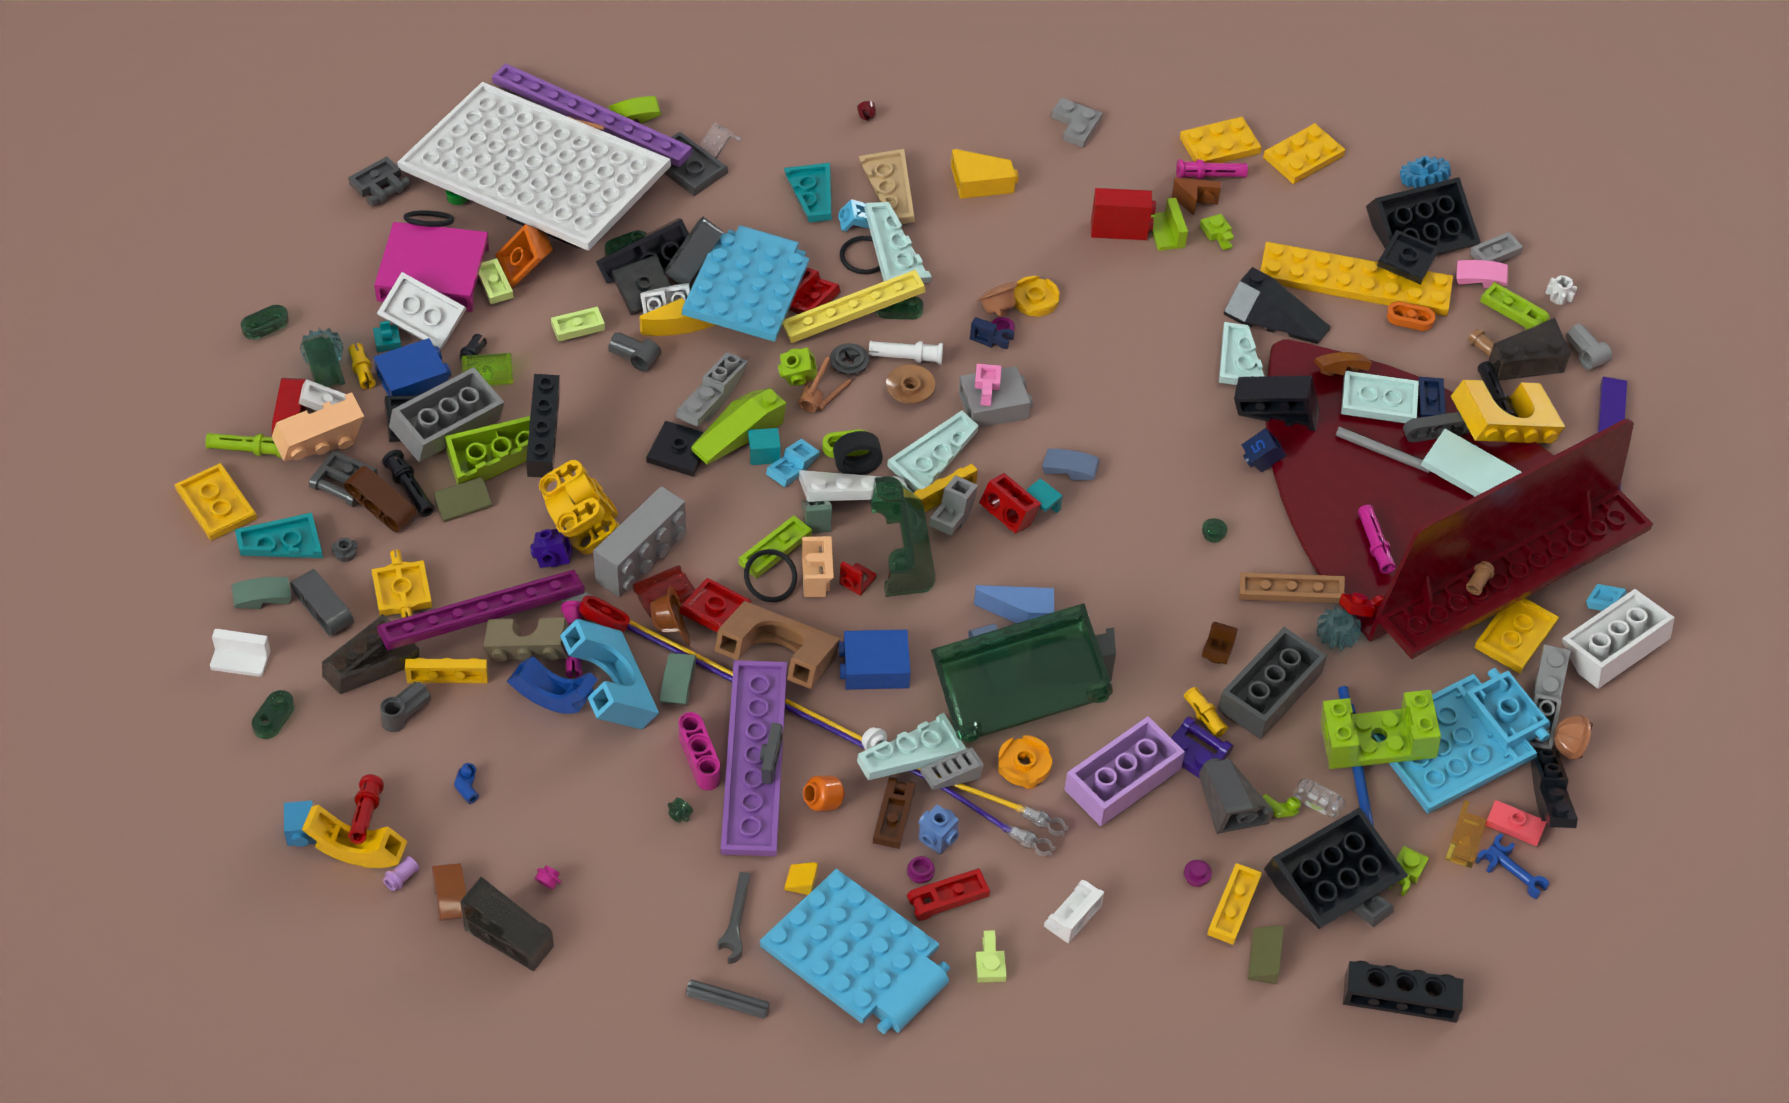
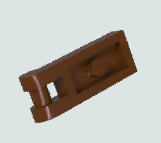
(894, 813)

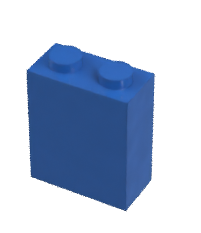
(411, 369)
(875, 659)

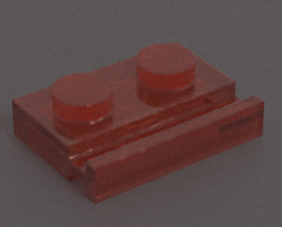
(657, 586)

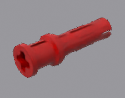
(366, 801)

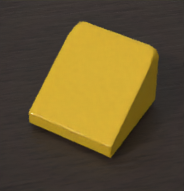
(801, 878)

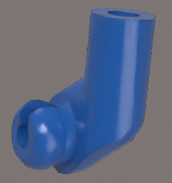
(464, 781)

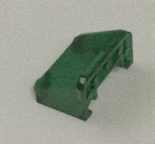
(911, 566)

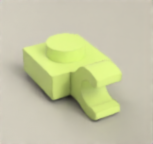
(989, 962)

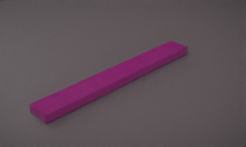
(480, 609)

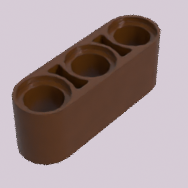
(380, 499)

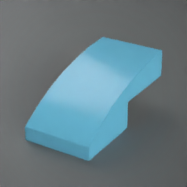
(796, 457)

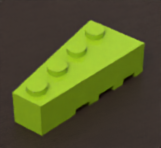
(488, 449)

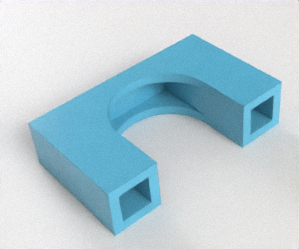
(626, 699)

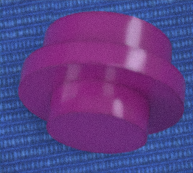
(920, 870)
(1197, 873)

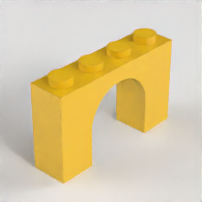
(1488, 422)

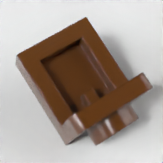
(1219, 643)

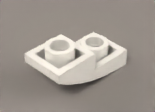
(662, 296)

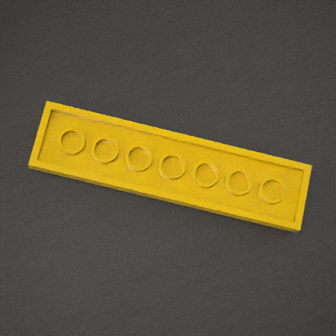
(1353, 278)

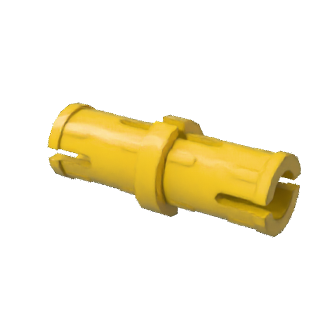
(361, 366)
(1205, 712)

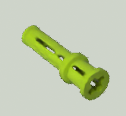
(258, 444)

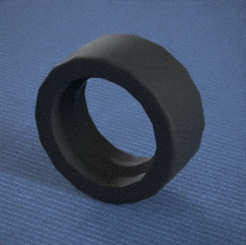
(853, 442)

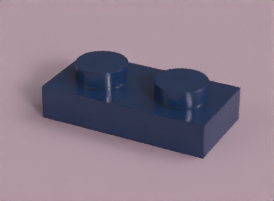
(1431, 396)

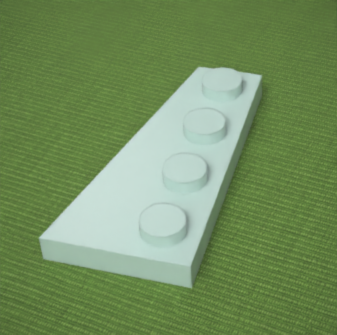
(891, 244)
(931, 454)
(911, 750)

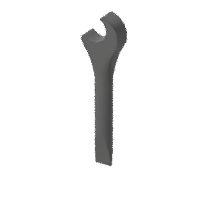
(731, 937)

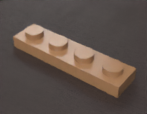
(1291, 587)

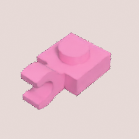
(987, 379)

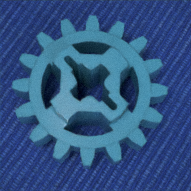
(1425, 171)

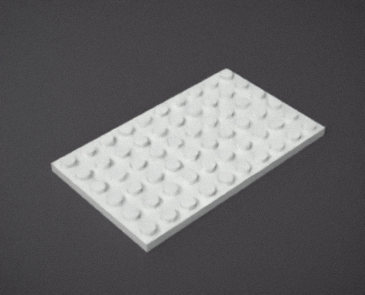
(535, 165)

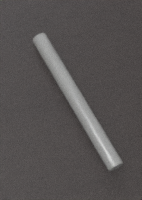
(1380, 448)

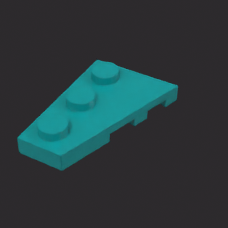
(812, 189)

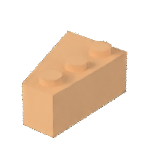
(320, 431)

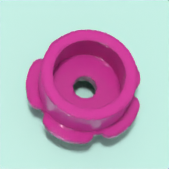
(547, 877)

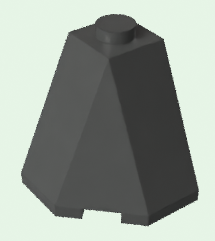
(1232, 798)

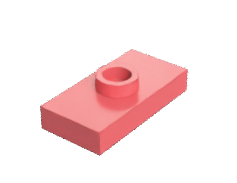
(1515, 823)

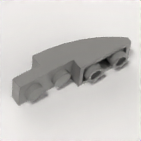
(714, 390)
(1549, 688)

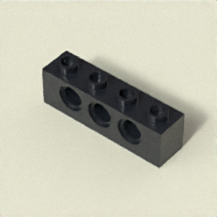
(543, 425)
(1414, 1002)

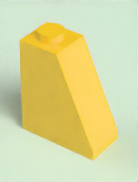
(982, 174)

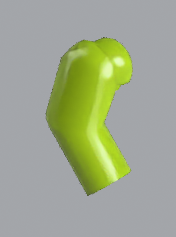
(1286, 809)

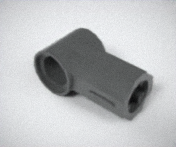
(639, 353)
(403, 706)

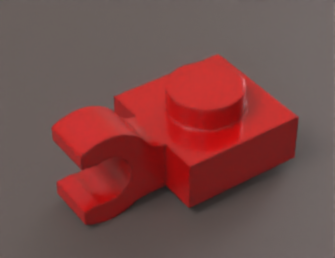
(1360, 605)

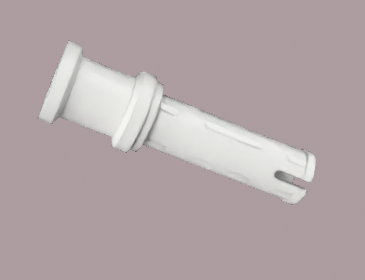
(917, 351)

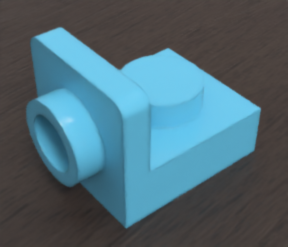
(853, 214)
(1604, 596)

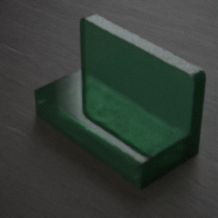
(323, 360)

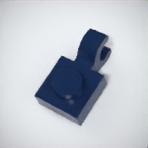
(987, 334)

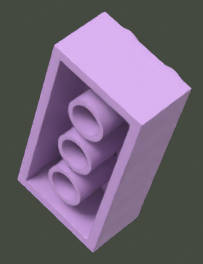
(1124, 771)

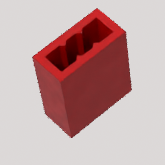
(1122, 214)

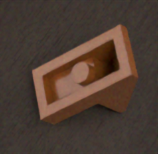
(1194, 191)

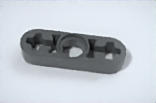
(1425, 427)

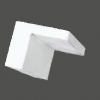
(240, 652)

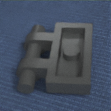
(377, 175)

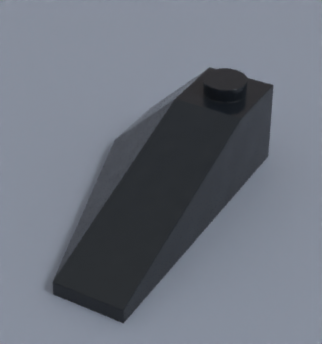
(660, 242)
(1270, 305)

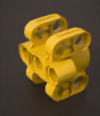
(587, 514)

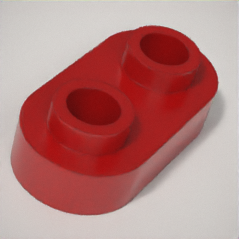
(603, 613)

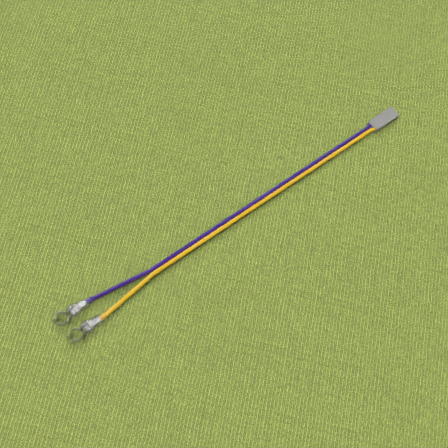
(1024, 837)

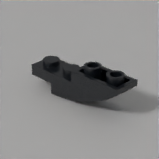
(1551, 790)

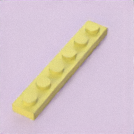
(853, 306)

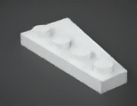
(837, 486)

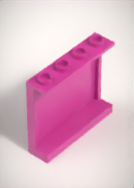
(436, 257)

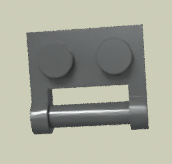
(340, 468)

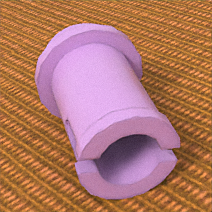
(395, 878)

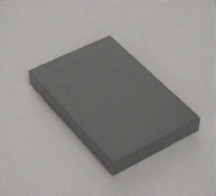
(698, 170)

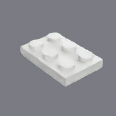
(421, 310)

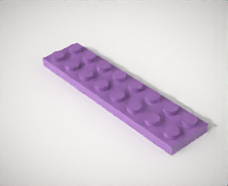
(750, 805)

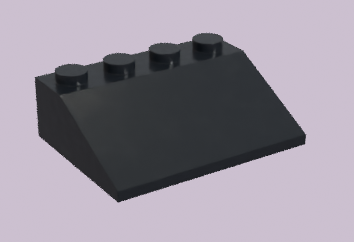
(1429, 213)
(1335, 869)

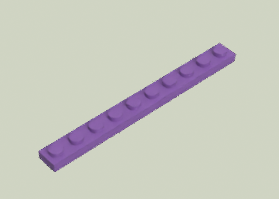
(585, 110)

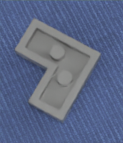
(1080, 118)

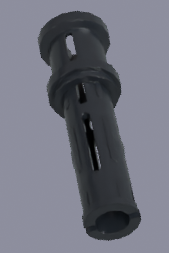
(1493, 385)
(404, 475)

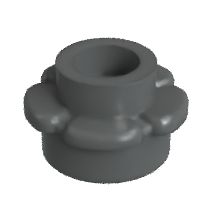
(344, 554)

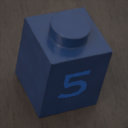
(1263, 450)

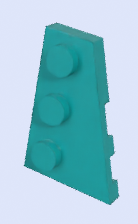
(281, 538)

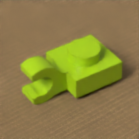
(1217, 229)

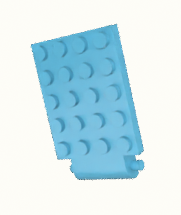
(748, 282)
(1482, 737)
(859, 953)

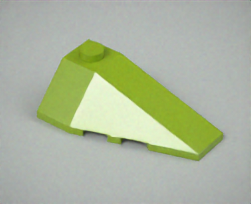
(730, 430)

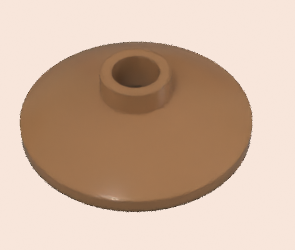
(910, 384)

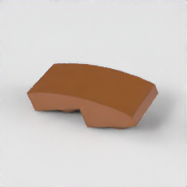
(1338, 363)
(450, 890)

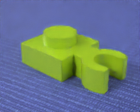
(1413, 865)

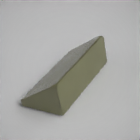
(462, 499)
(1266, 954)

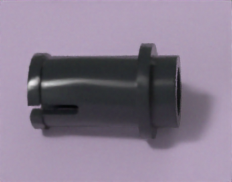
(473, 346)

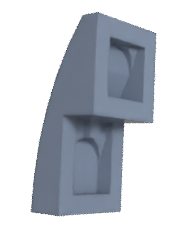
(1076, 464)

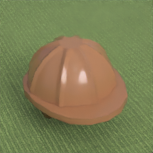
(1573, 736)

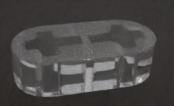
(1319, 798)

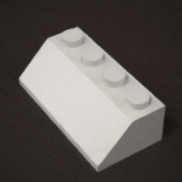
(1618, 637)

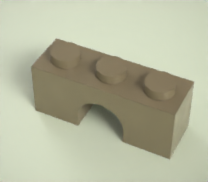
(505, 642)

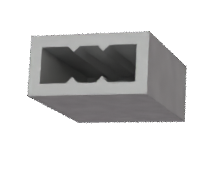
(1007, 404)

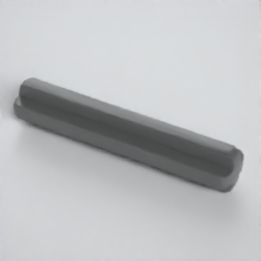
(727, 998)

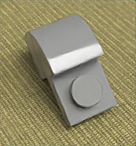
(955, 505)

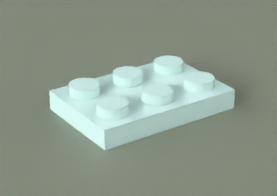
(1379, 397)

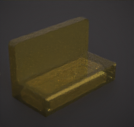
(1465, 837)

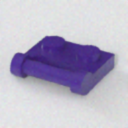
(1195, 754)

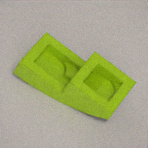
(643, 108)

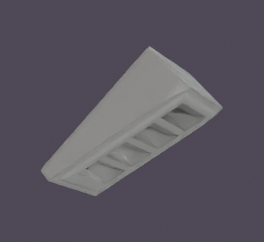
(966, 760)

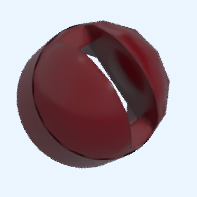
(866, 110)

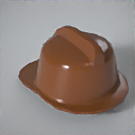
(666, 614)

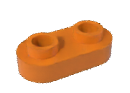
(1410, 316)

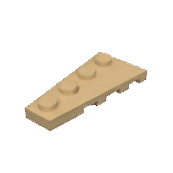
(890, 181)

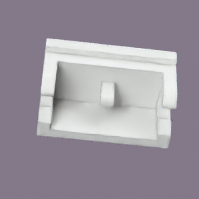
(1075, 911)

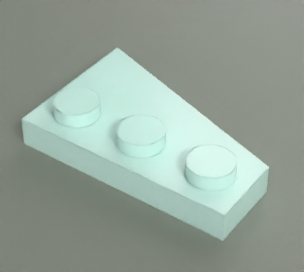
(1238, 354)

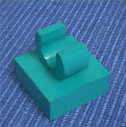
(386, 337)

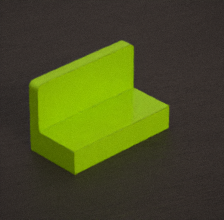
(1169, 227)

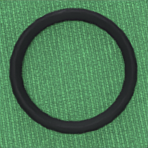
(428, 223)
(847, 265)
(783, 556)

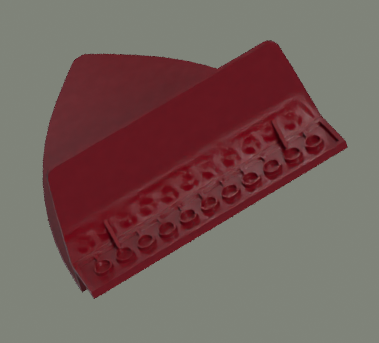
(1528, 527)

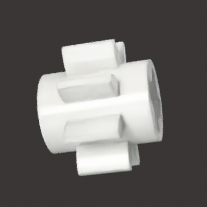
(1561, 290)

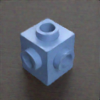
(938, 828)

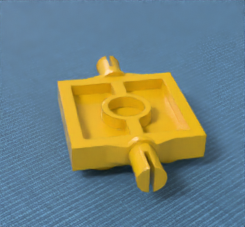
(401, 587)

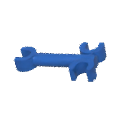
(1500, 854)

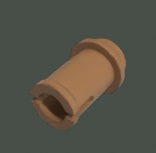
(1481, 341)
(1483, 572)

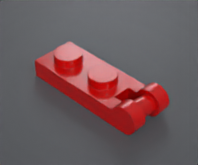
(948, 894)

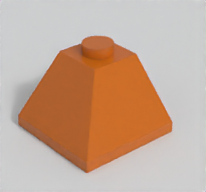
(523, 253)

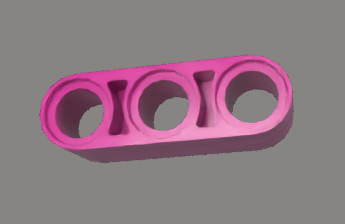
(699, 761)

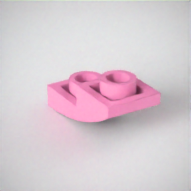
(1482, 272)

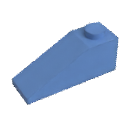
(1015, 602)

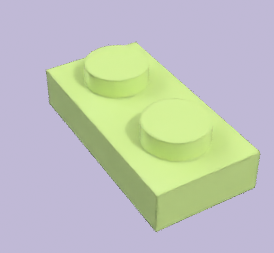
(494, 282)
(577, 324)

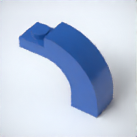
(549, 689)

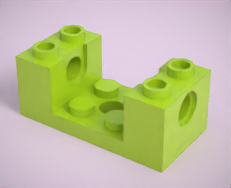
(1409, 732)

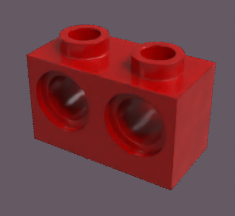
(1009, 503)

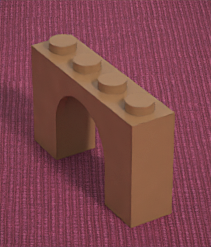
(755, 625)

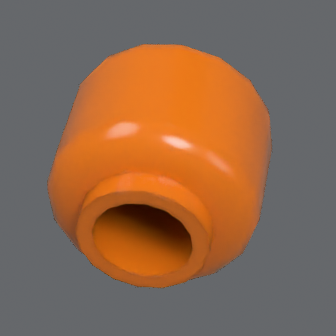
(823, 793)

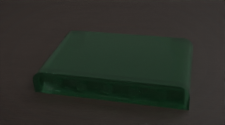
(1022, 673)

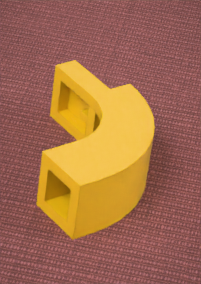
(380, 850)

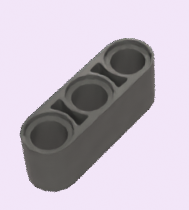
(693, 251)
(322, 602)

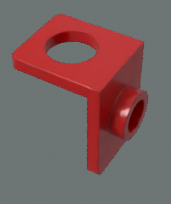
(853, 577)

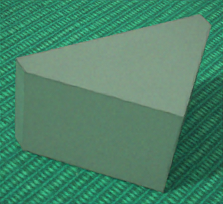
(817, 515)

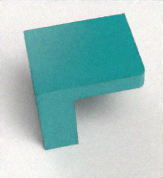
(764, 446)
(1046, 496)

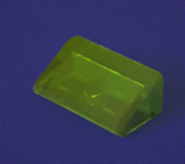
(492, 367)

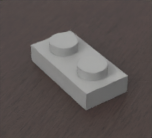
(1497, 249)

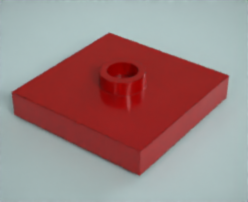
(711, 604)

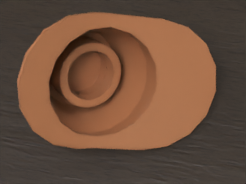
(999, 299)

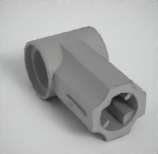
(1590, 350)

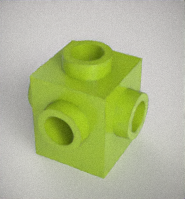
(797, 366)

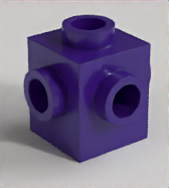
(551, 548)

